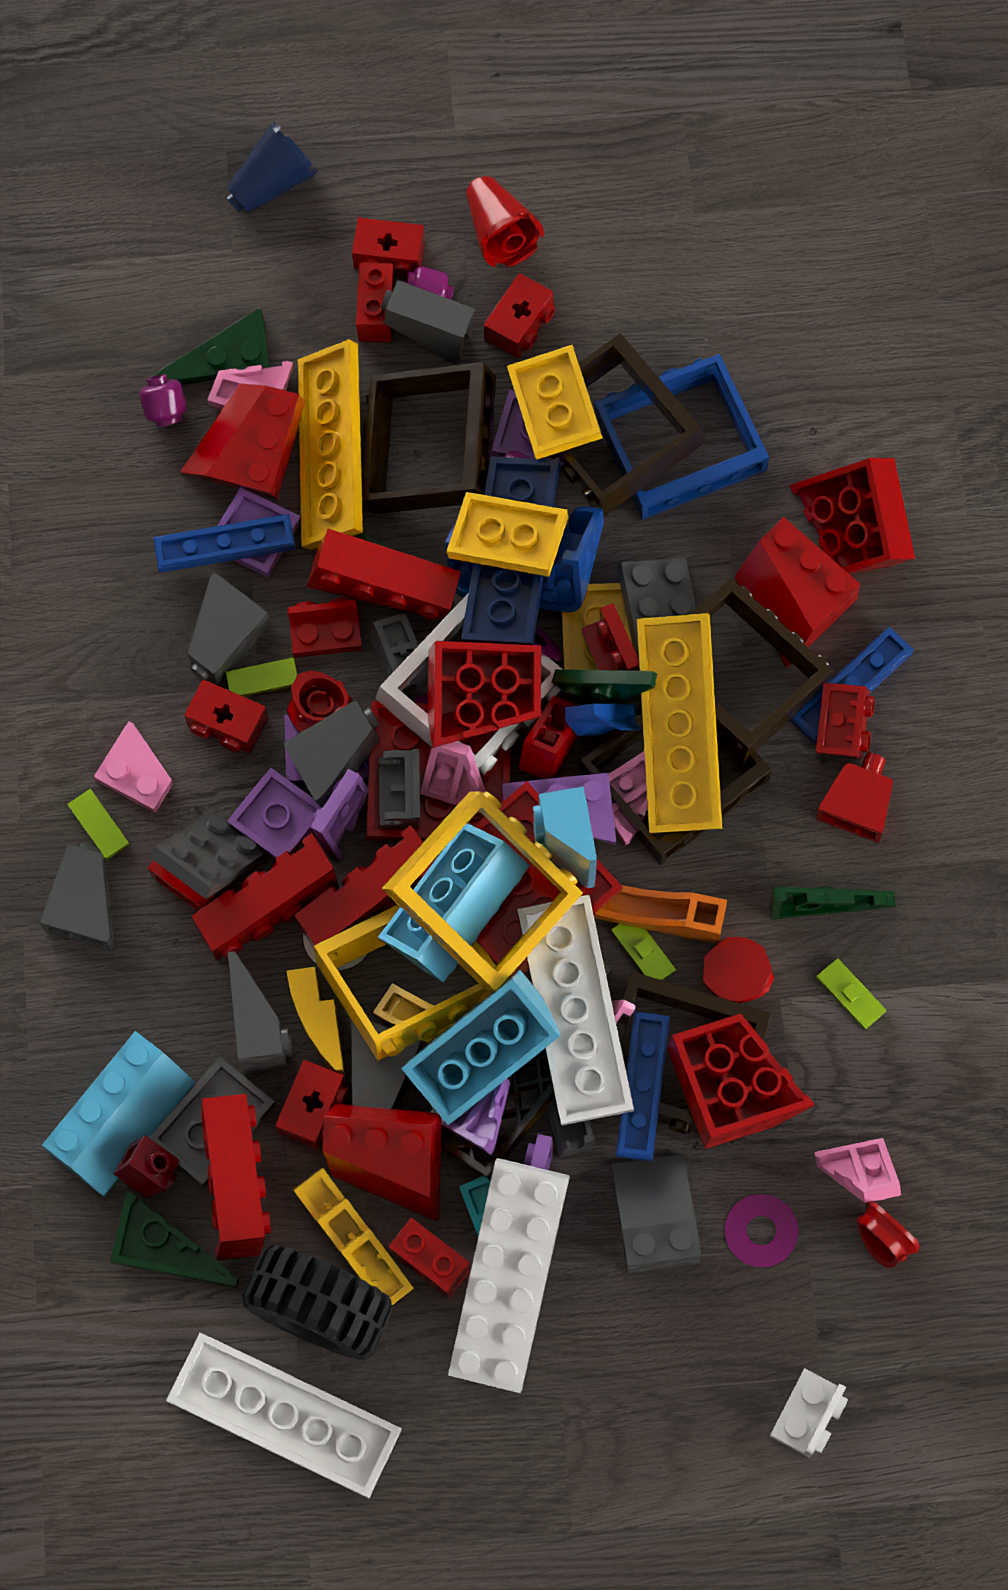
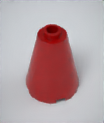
(501, 223)

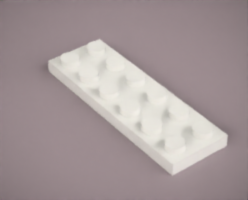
(572, 979)
(508, 1275)
(284, 1415)

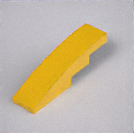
(351, 1235)

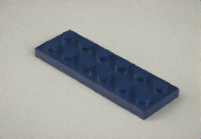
(500, 600)

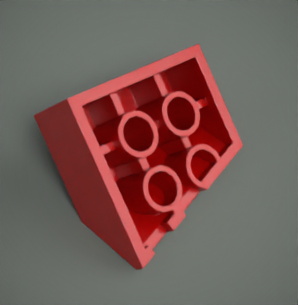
(250, 440)
(859, 514)
(797, 582)
(481, 688)
(733, 1081)
(387, 1154)

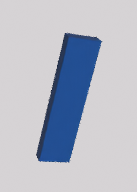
(224, 543)
(866, 669)
(645, 1079)

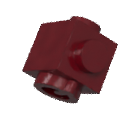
(147, 1167)

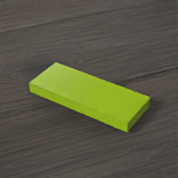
(262, 677)
(98, 824)
(644, 951)
(851, 994)

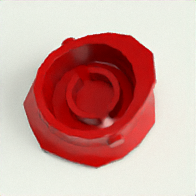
(315, 698)
(737, 970)
(885, 1236)

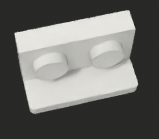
(808, 1413)

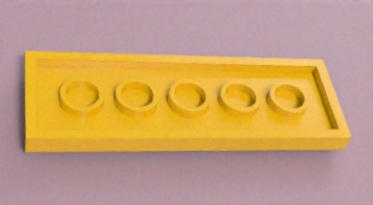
(330, 443)
(680, 724)

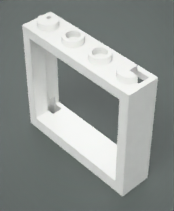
(417, 720)

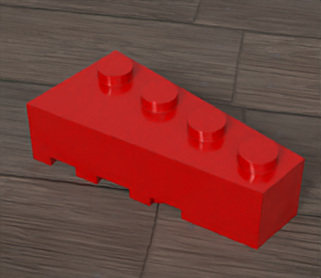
(382, 576)
(360, 894)
(265, 899)
(234, 1176)

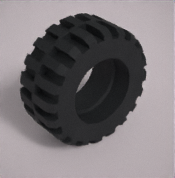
(317, 1302)

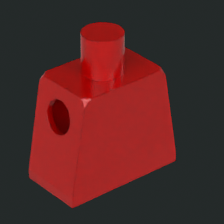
(859, 799)

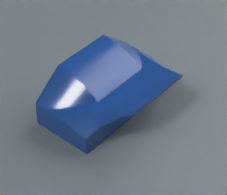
(600, 718)

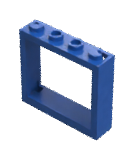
(706, 480)

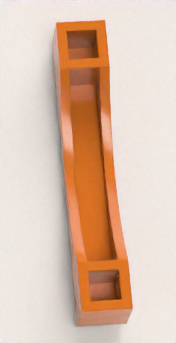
(670, 913)

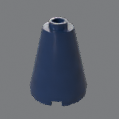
(269, 171)

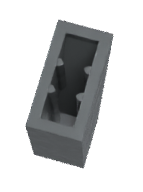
(428, 319)
(224, 630)
(333, 747)
(81, 899)
(374, 1081)

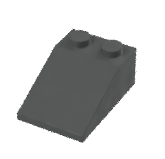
(258, 1032)
(656, 1213)

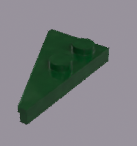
(233, 348)
(602, 685)
(802, 902)
(154, 1245)

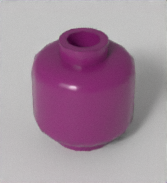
(430, 280)
(163, 400)

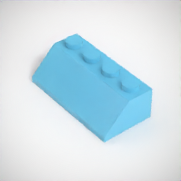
(566, 832)
(464, 889)
(483, 1048)
(116, 1110)

